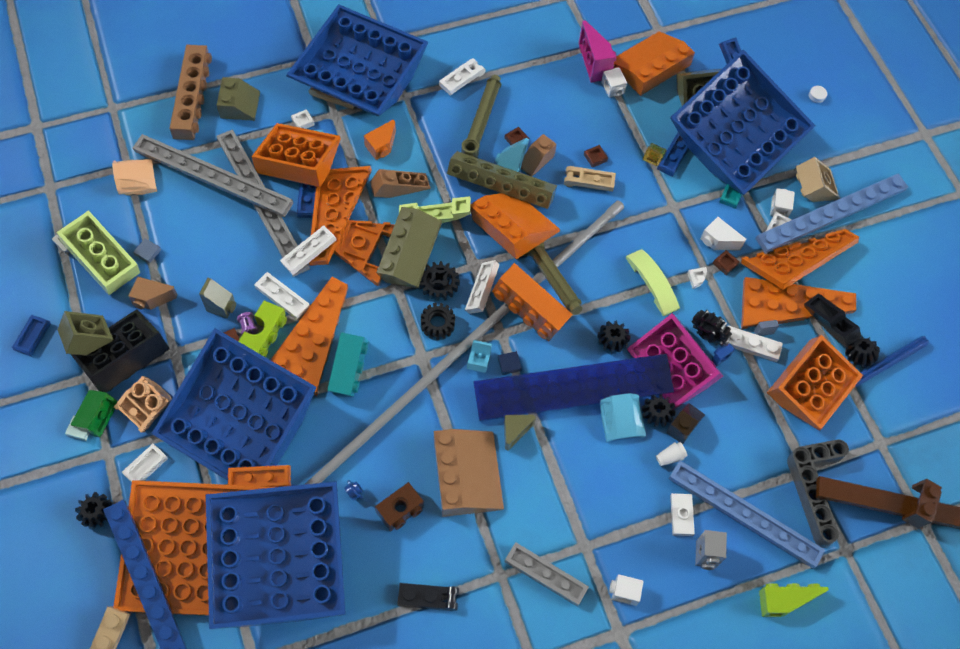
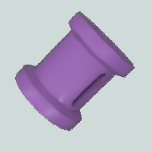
(243, 322)

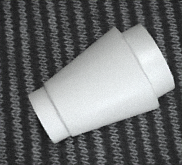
(672, 454)

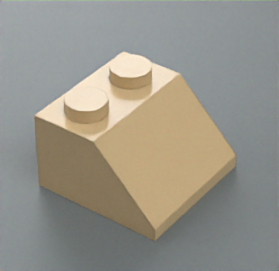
(816, 181)

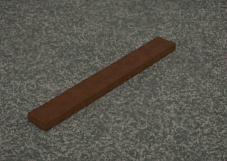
(881, 500)

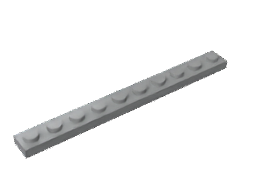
(243, 167)
(213, 175)

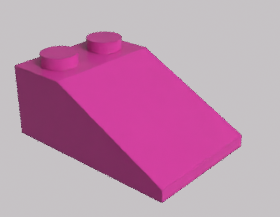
(595, 52)

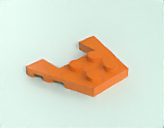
(359, 244)

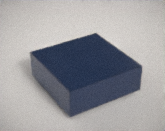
(509, 363)

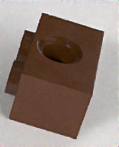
(404, 496)

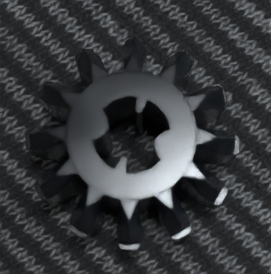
(607, 338)
(863, 352)
(658, 403)
(86, 512)

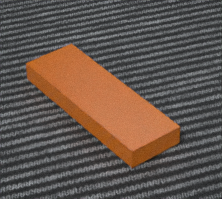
(260, 476)

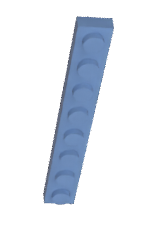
(747, 514)

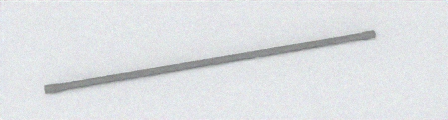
(384, 418)

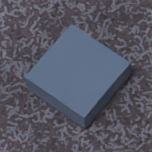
(147, 251)
(766, 328)

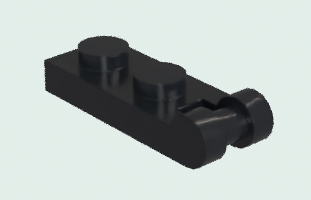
(427, 597)

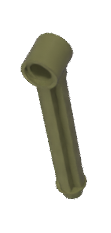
(481, 118)
(555, 279)

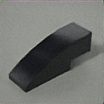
(833, 320)

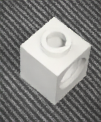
(614, 82)
(782, 202)
(626, 590)

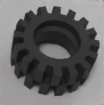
(434, 311)

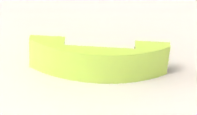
(445, 212)
(655, 281)

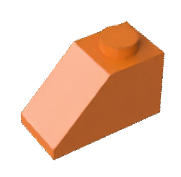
(380, 140)

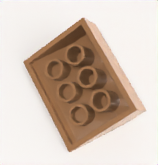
(467, 472)

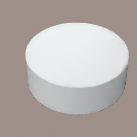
(817, 94)

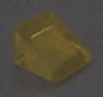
(654, 154)

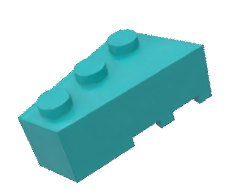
(348, 364)

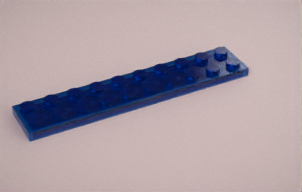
(571, 387)

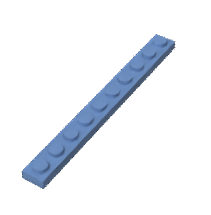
(831, 213)

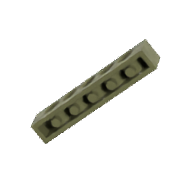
(502, 179)

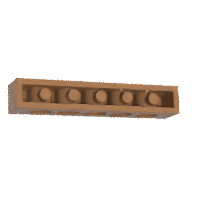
(190, 92)

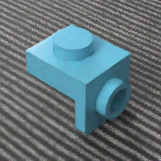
(479, 356)

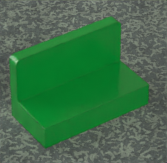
(94, 412)

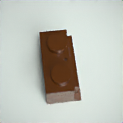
(926, 505)

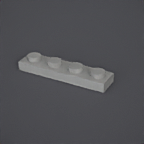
(546, 574)

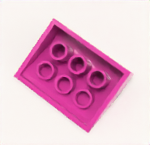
(688, 363)

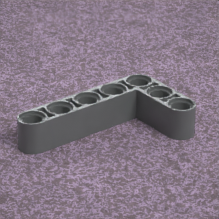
(804, 487)

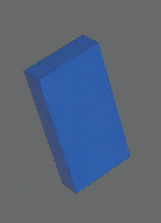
(31, 335)

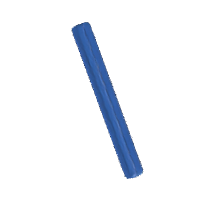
(893, 359)

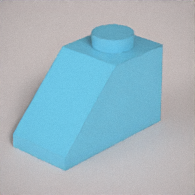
(513, 155)

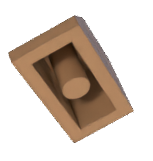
(538, 155)
(150, 293)

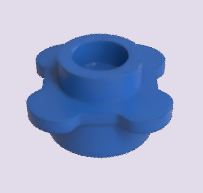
(354, 490)

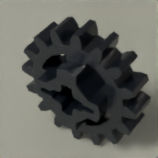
(439, 281)
(711, 327)

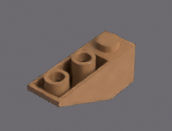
(397, 183)

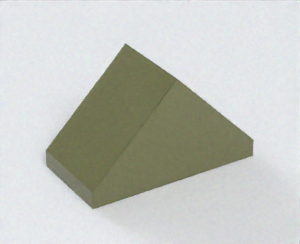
(516, 427)

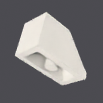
(722, 236)

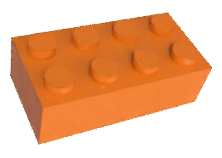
(531, 302)

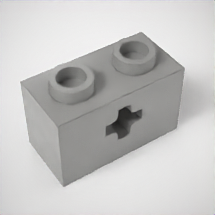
(711, 549)

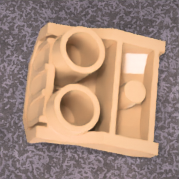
(134, 177)
(143, 402)

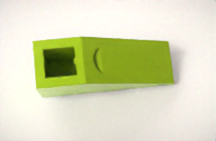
(781, 601)

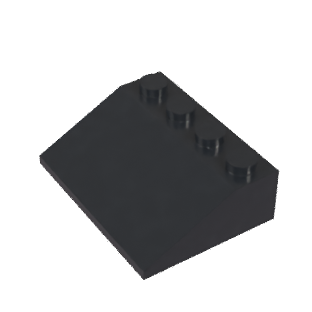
(132, 349)

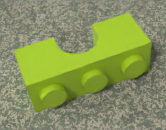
(272, 319)

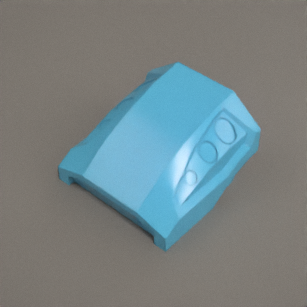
(622, 417)

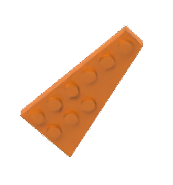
(335, 204)
(797, 260)
(768, 302)
(310, 341)

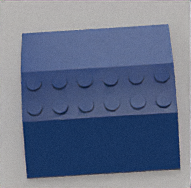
(359, 61)
(741, 123)
(234, 408)
(274, 556)

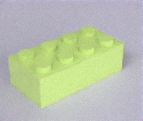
(98, 252)

